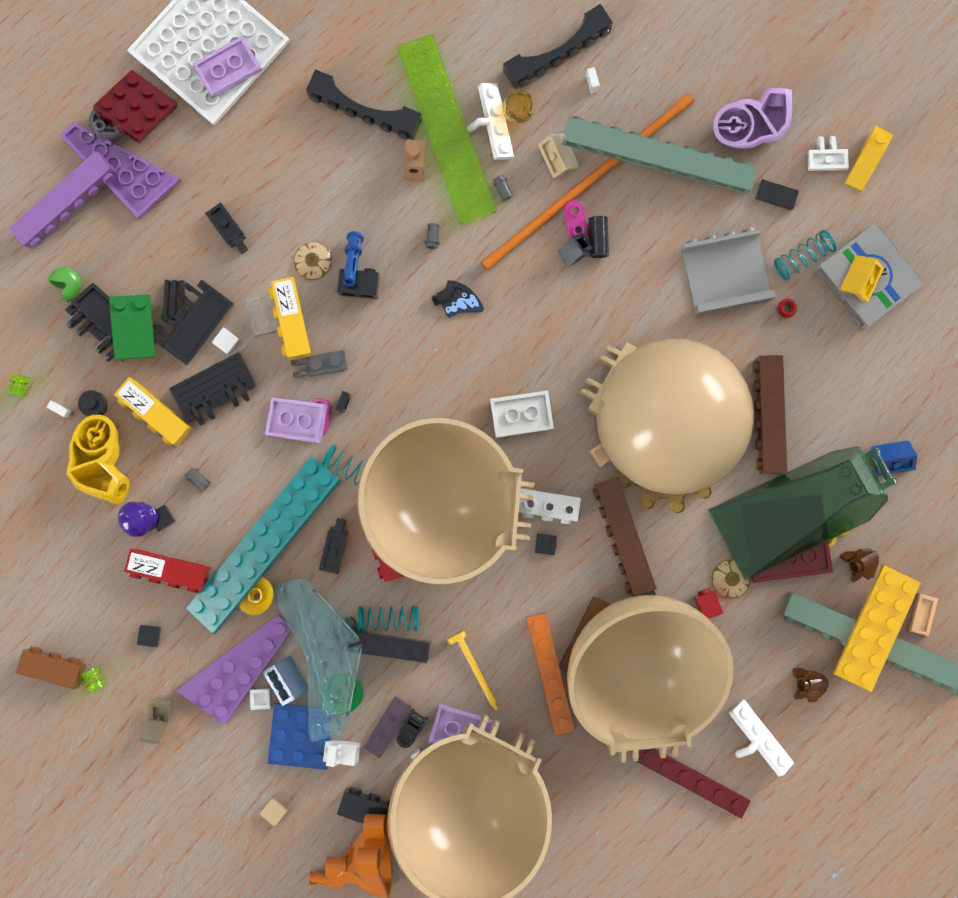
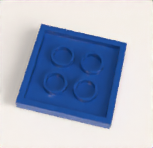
(291, 740)

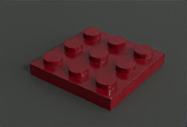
(135, 106)

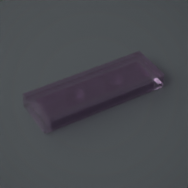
(387, 727)

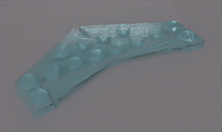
(330, 665)

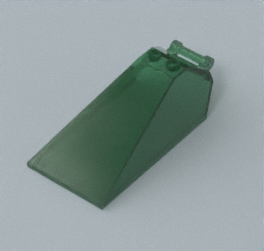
(802, 508)

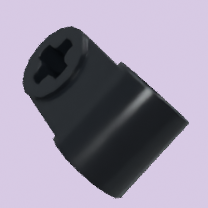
(412, 727)

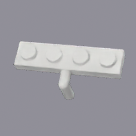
(494, 121)
(761, 739)

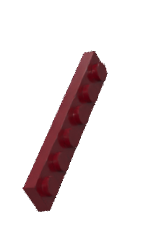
(694, 781)

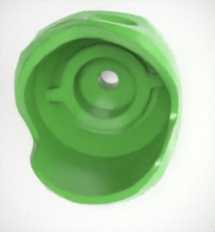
(69, 280)

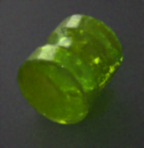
(18, 390)
(90, 676)

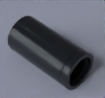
(598, 236)

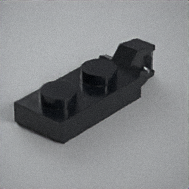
(227, 227)
(334, 547)

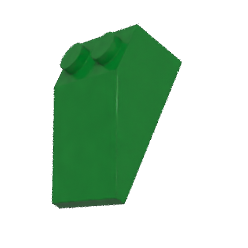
(132, 327)

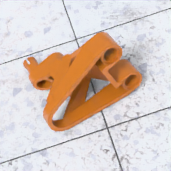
(366, 857)

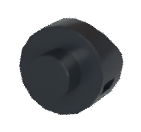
(92, 403)

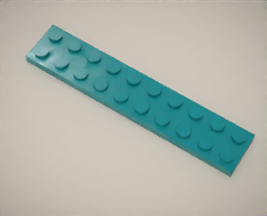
(263, 545)

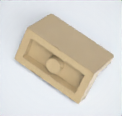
(557, 156)

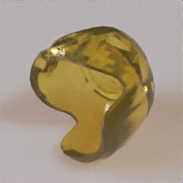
(522, 105)

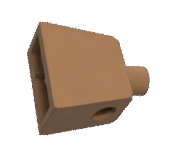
(414, 159)

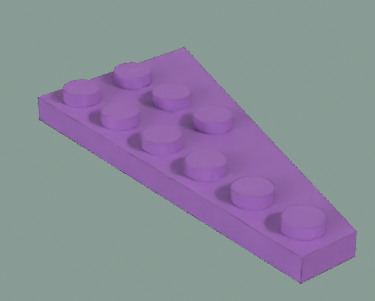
(136, 181)
(230, 678)

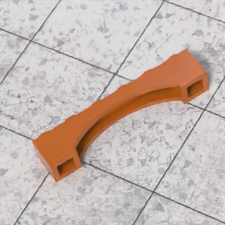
(550, 674)

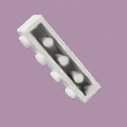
(550, 506)

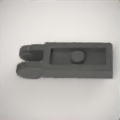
(321, 364)

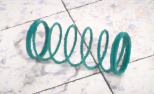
(785, 269)
(328, 456)
(414, 609)

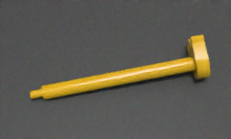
(459, 637)

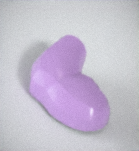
(755, 121)

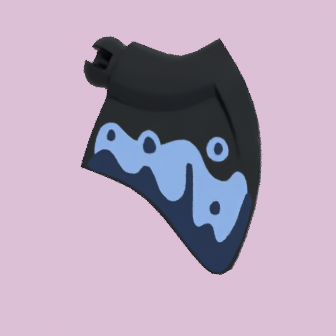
(457, 299)

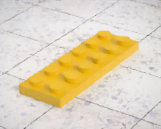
(876, 628)

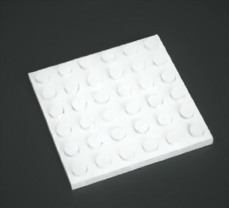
(195, 29)

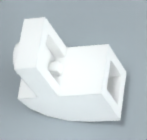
(341, 752)

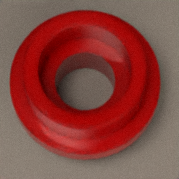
(792, 305)

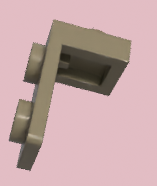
(158, 721)

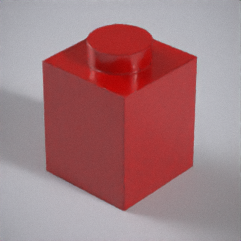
(708, 603)

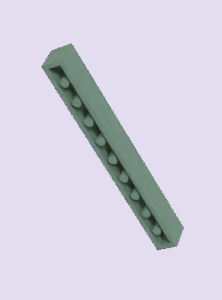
(659, 155)
(902, 653)

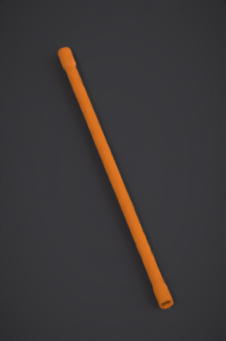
(496, 256)

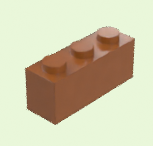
(51, 667)

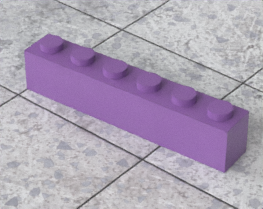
(63, 200)

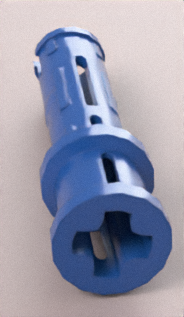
(353, 251)

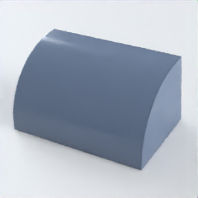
(285, 680)

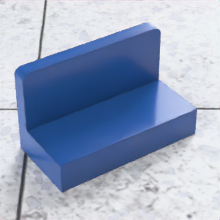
(897, 457)

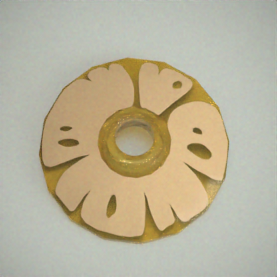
(316, 269)
(721, 580)

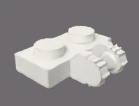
(827, 159)

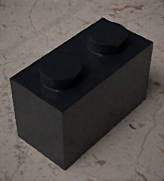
(365, 286)

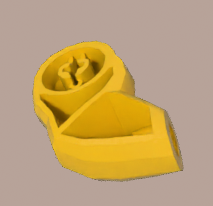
(92, 460)

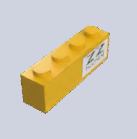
(290, 318)
(153, 411)

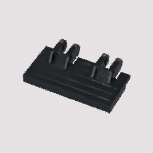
(95, 308)
(195, 323)
(212, 386)

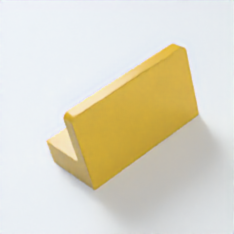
(862, 277)

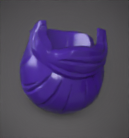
(137, 518)

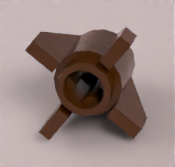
(862, 563)
(810, 684)

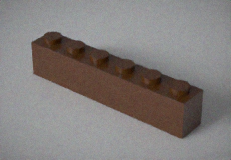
(770, 414)
(625, 537)

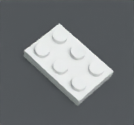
(521, 414)

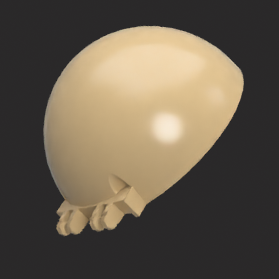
(672, 414)
(440, 501)
(648, 675)
(471, 816)

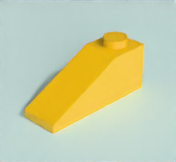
(868, 158)

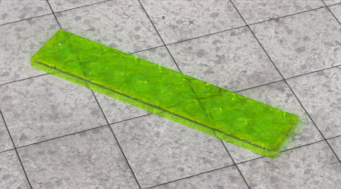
(446, 129)

